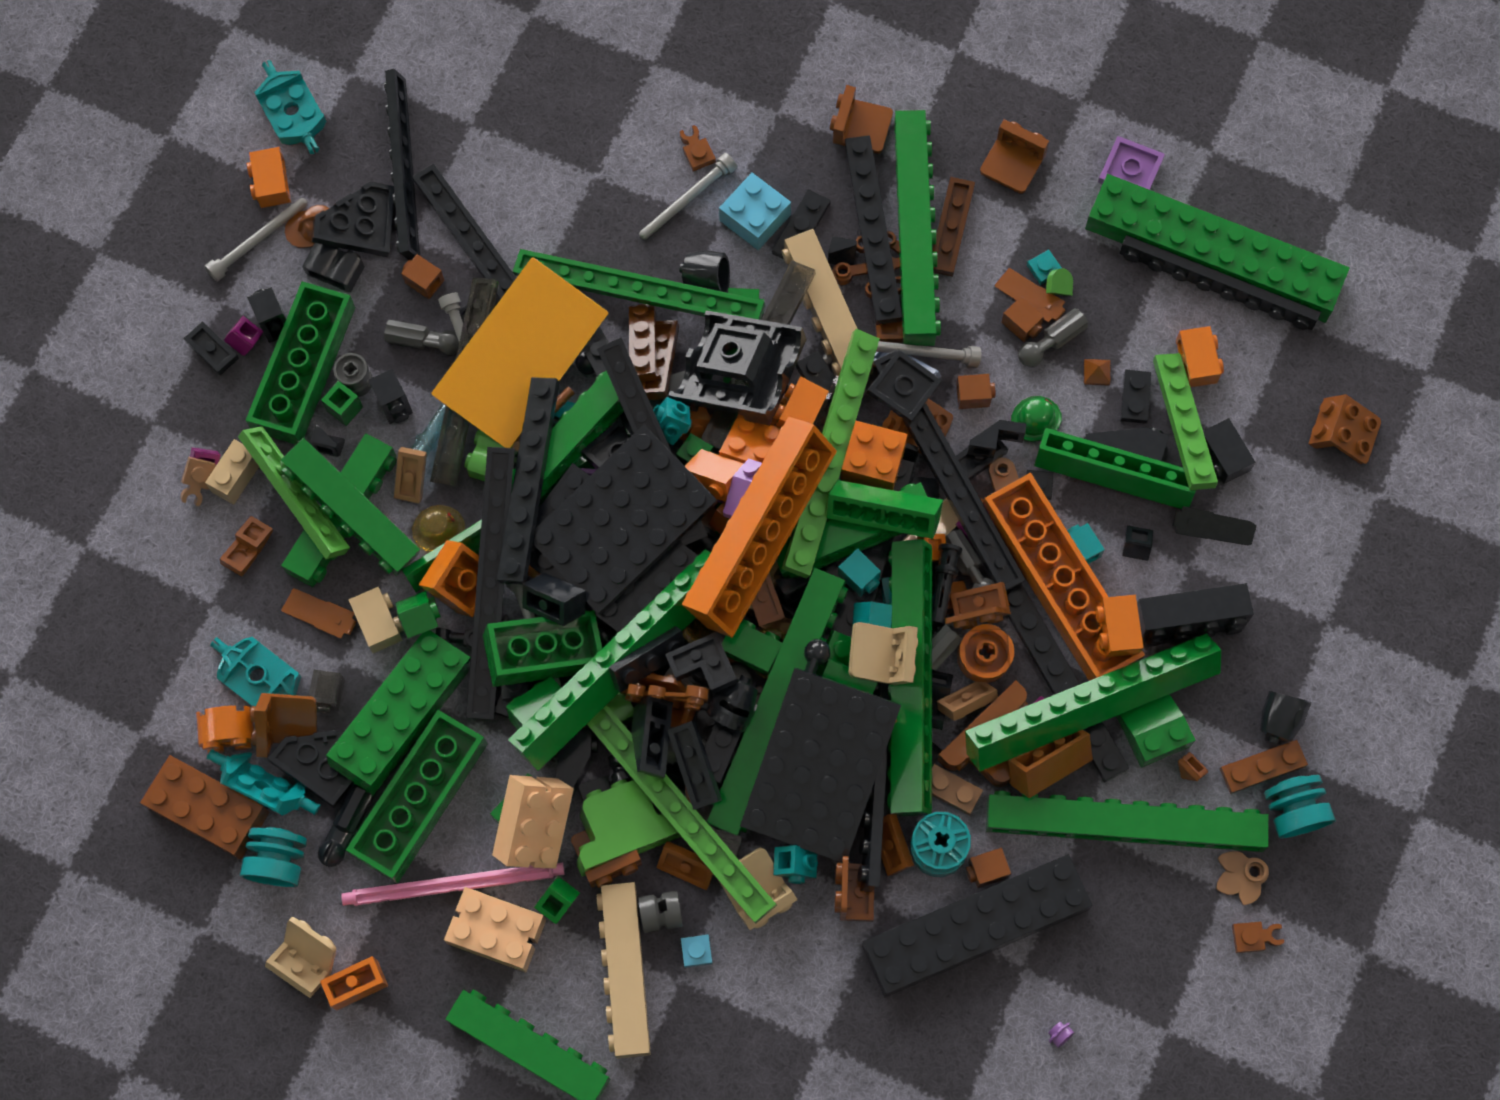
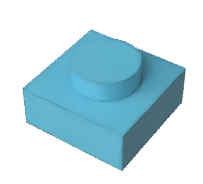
(696, 951)

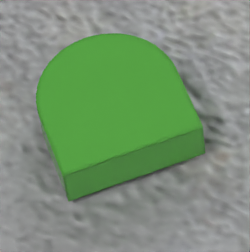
(1060, 282)

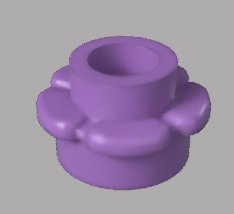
(1060, 1034)

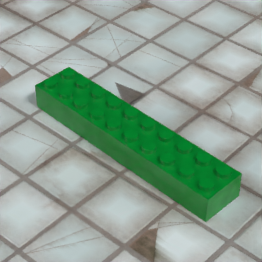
(1217, 244)

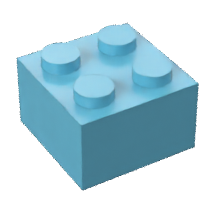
(755, 211)

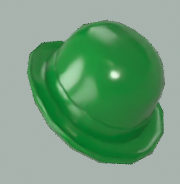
(1037, 414)

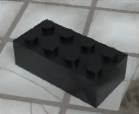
(1194, 614)

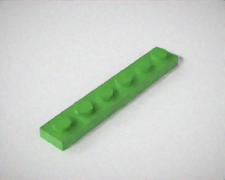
(1185, 421)
(305, 510)

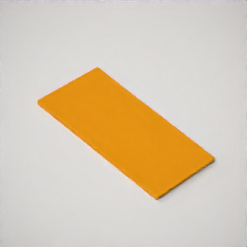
(528, 334)

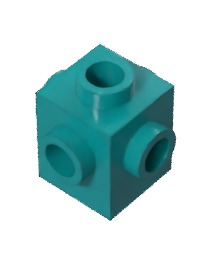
(673, 419)
(795, 864)

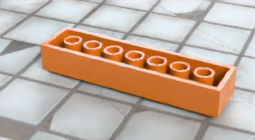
(759, 527)
(1054, 571)

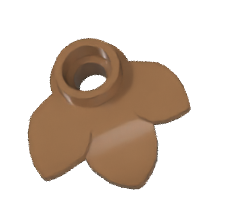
(1237, 876)

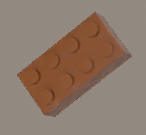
(204, 806)

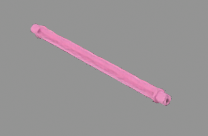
(449, 884)

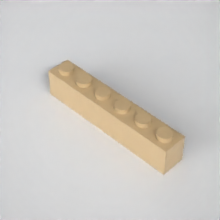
(823, 297)
(625, 970)

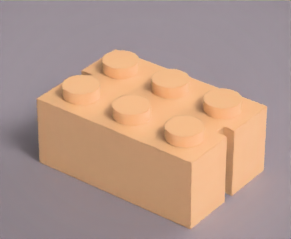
(532, 822)
(495, 929)

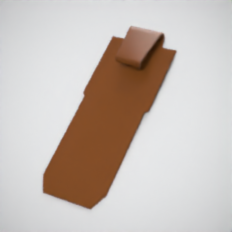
(1016, 286)
(319, 613)

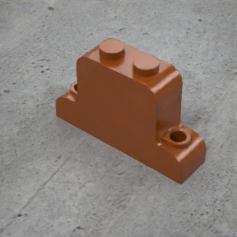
(955, 756)

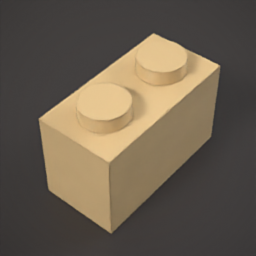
(232, 472)
(376, 619)

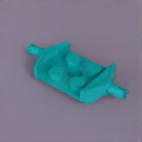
(286, 90)
(247, 656)
(260, 785)

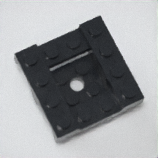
(763, 358)

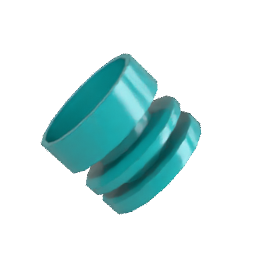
(1299, 806)
(273, 857)
(934, 859)

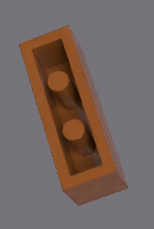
(1049, 763)

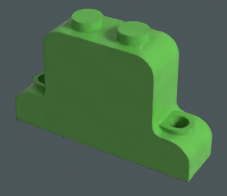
(619, 823)

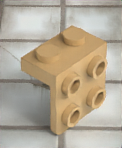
(883, 653)
(762, 869)
(303, 957)

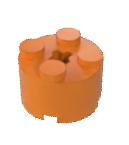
(995, 642)
(224, 728)

